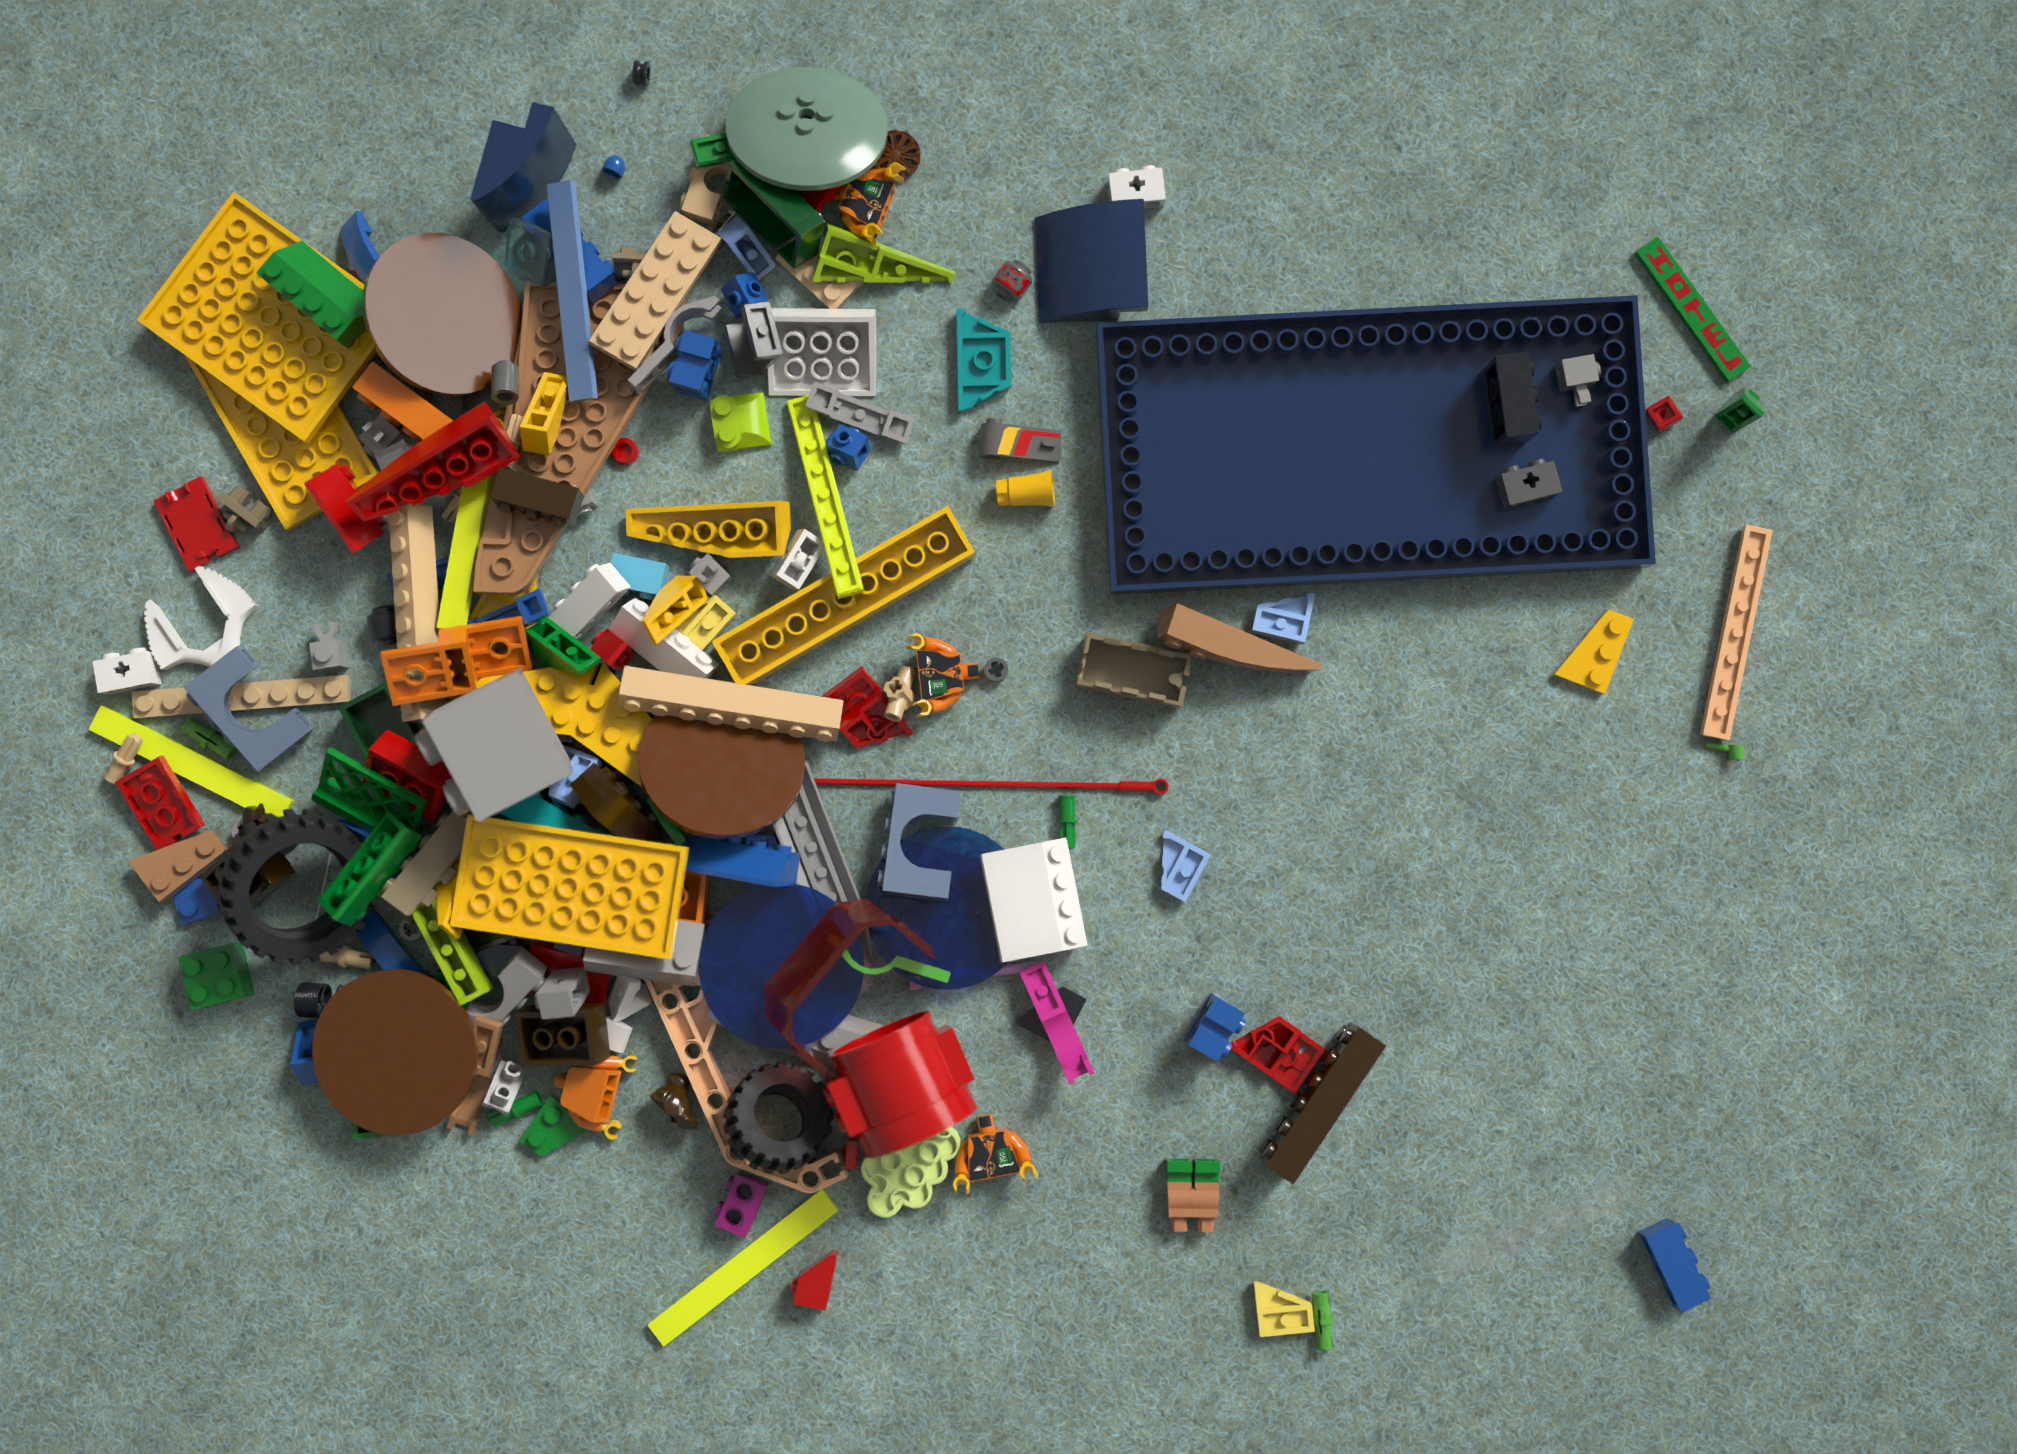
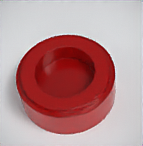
(625, 451)

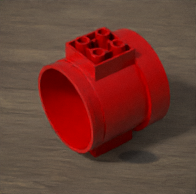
(900, 1084)

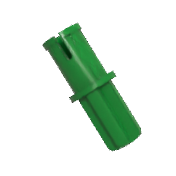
(1067, 819)
(519, 1107)

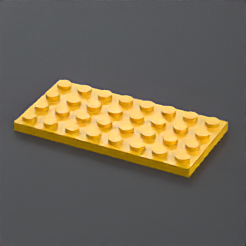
(282, 459)
(569, 887)

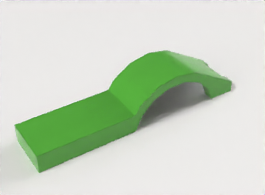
(902, 963)

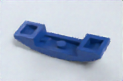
(358, 245)
(529, 606)
(385, 946)

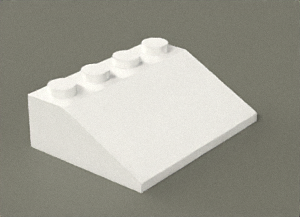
(826, 348)
(1033, 900)

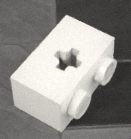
(1148, 180)
(798, 559)
(111, 677)

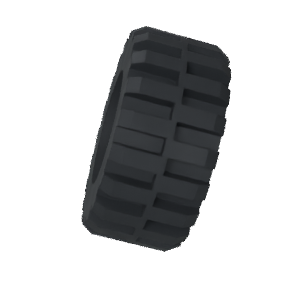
(759, 1148)

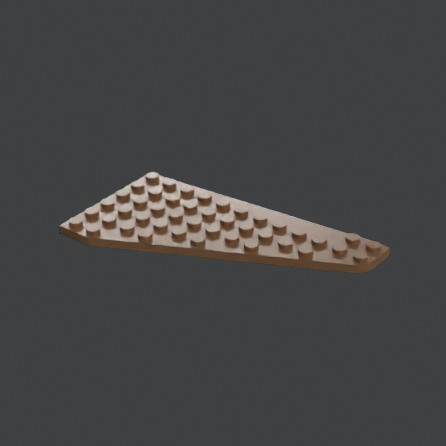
(512, 544)

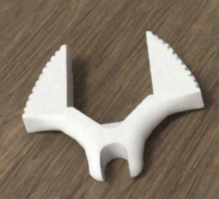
(169, 647)

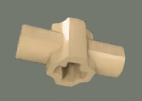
(900, 693)

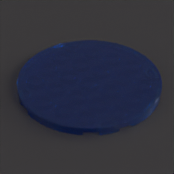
(956, 930)
(750, 944)

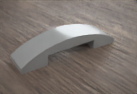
(859, 414)

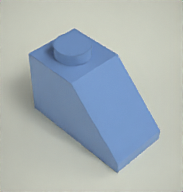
(746, 248)

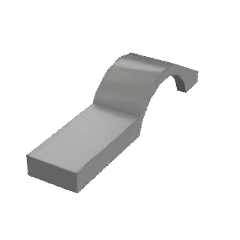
(666, 353)

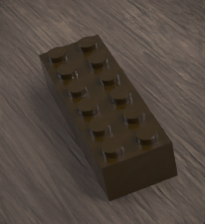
(1321, 1102)

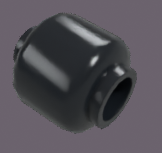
(382, 624)

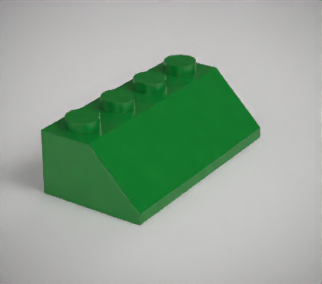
(317, 290)
(369, 869)

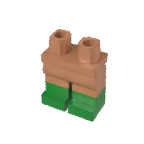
(1196, 1200)

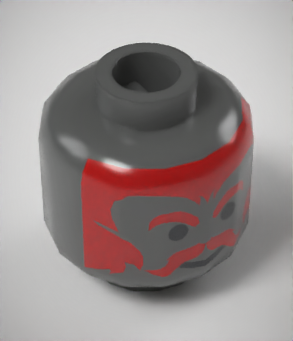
(1012, 280)

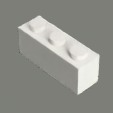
(589, 600)

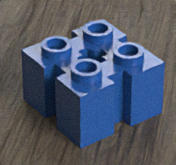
(695, 365)
(1215, 1027)

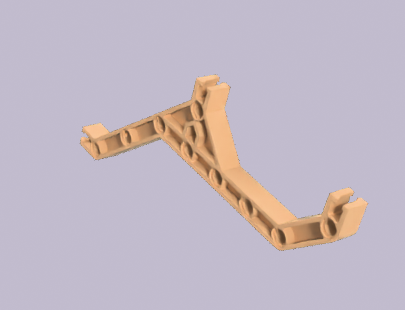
(688, 1025)

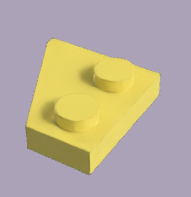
(706, 622)
(1281, 1312)

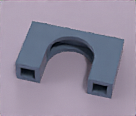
(212, 694)
(900, 875)

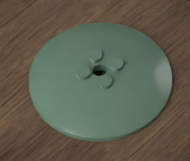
(805, 153)

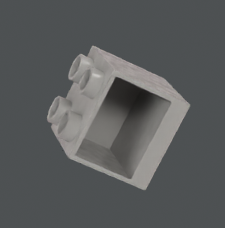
(494, 746)

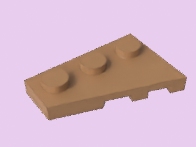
(178, 864)

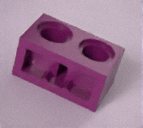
(746, 1206)

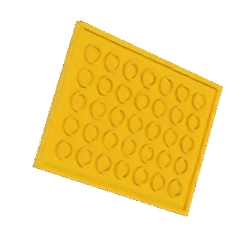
(248, 331)

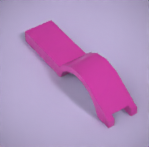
(1056, 1021)

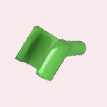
(1735, 751)

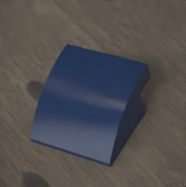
(521, 164)
(1091, 262)

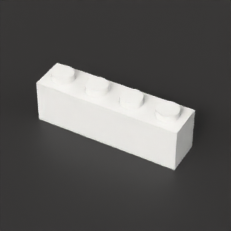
(671, 654)

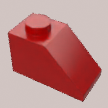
(612, 649)
(815, 1283)

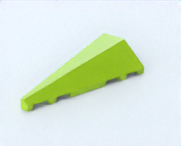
(852, 258)

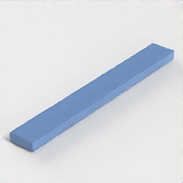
(572, 291)

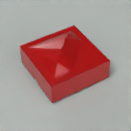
(1664, 414)
(850, 1153)

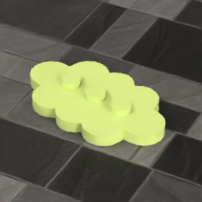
(909, 1173)

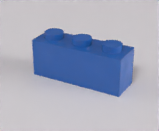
(1675, 1264)

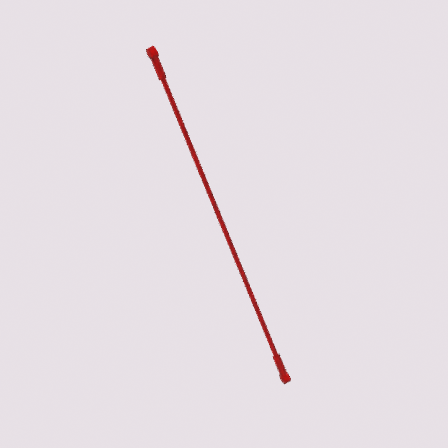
(1123, 786)

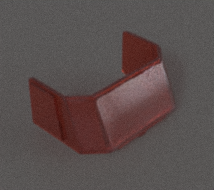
(815, 958)

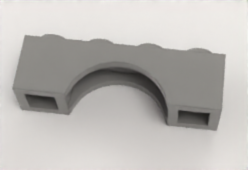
(518, 978)

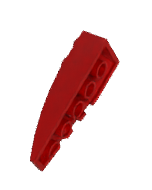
(445, 460)

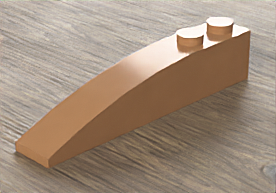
(1226, 644)

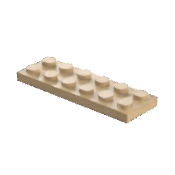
(655, 291)

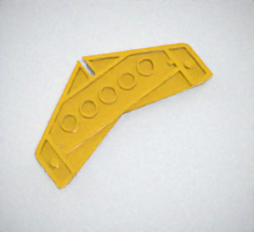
(590, 713)

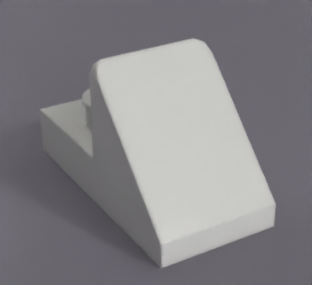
(627, 997)

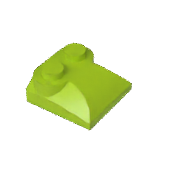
(740, 422)

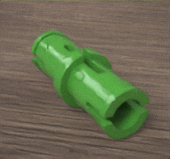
(209, 739)
(1322, 1320)

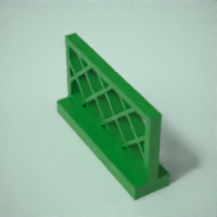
(361, 807)

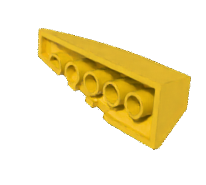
(717, 529)

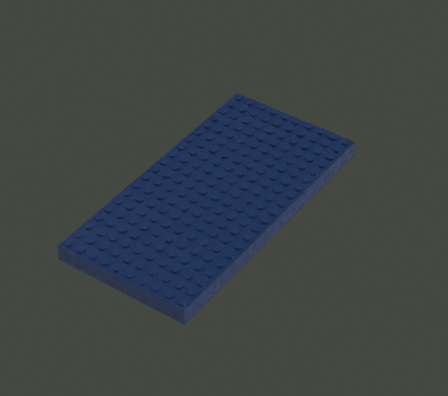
(1365, 446)

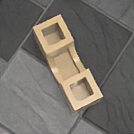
(700, 202)

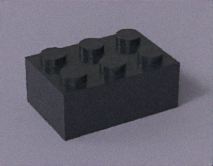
(1512, 399)

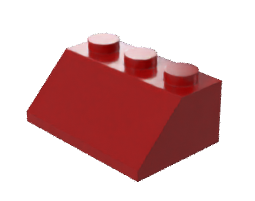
(331, 491)
(407, 766)

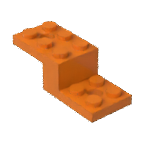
(456, 660)

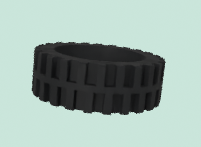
(245, 860)

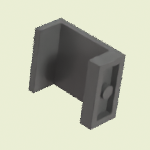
(755, 341)

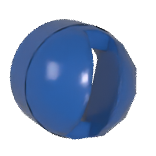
(614, 166)

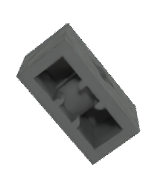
(1515, 493)

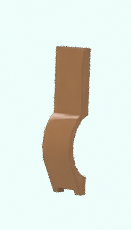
(487, 1037)

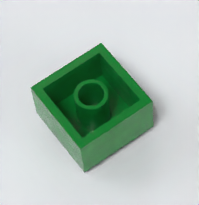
(216, 975)

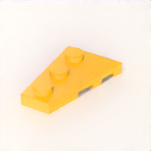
(1597, 653)

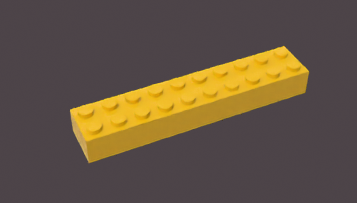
(817, 614)

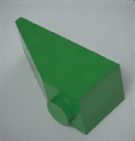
(1740, 410)
(559, 649)

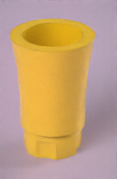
(1026, 490)

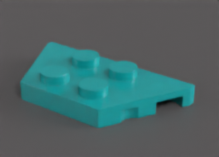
(981, 360)

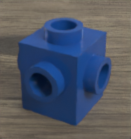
(743, 290)
(848, 447)

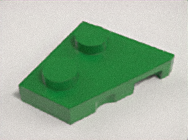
(550, 1128)

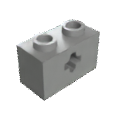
(562, 993)

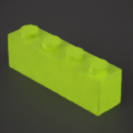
(453, 956)

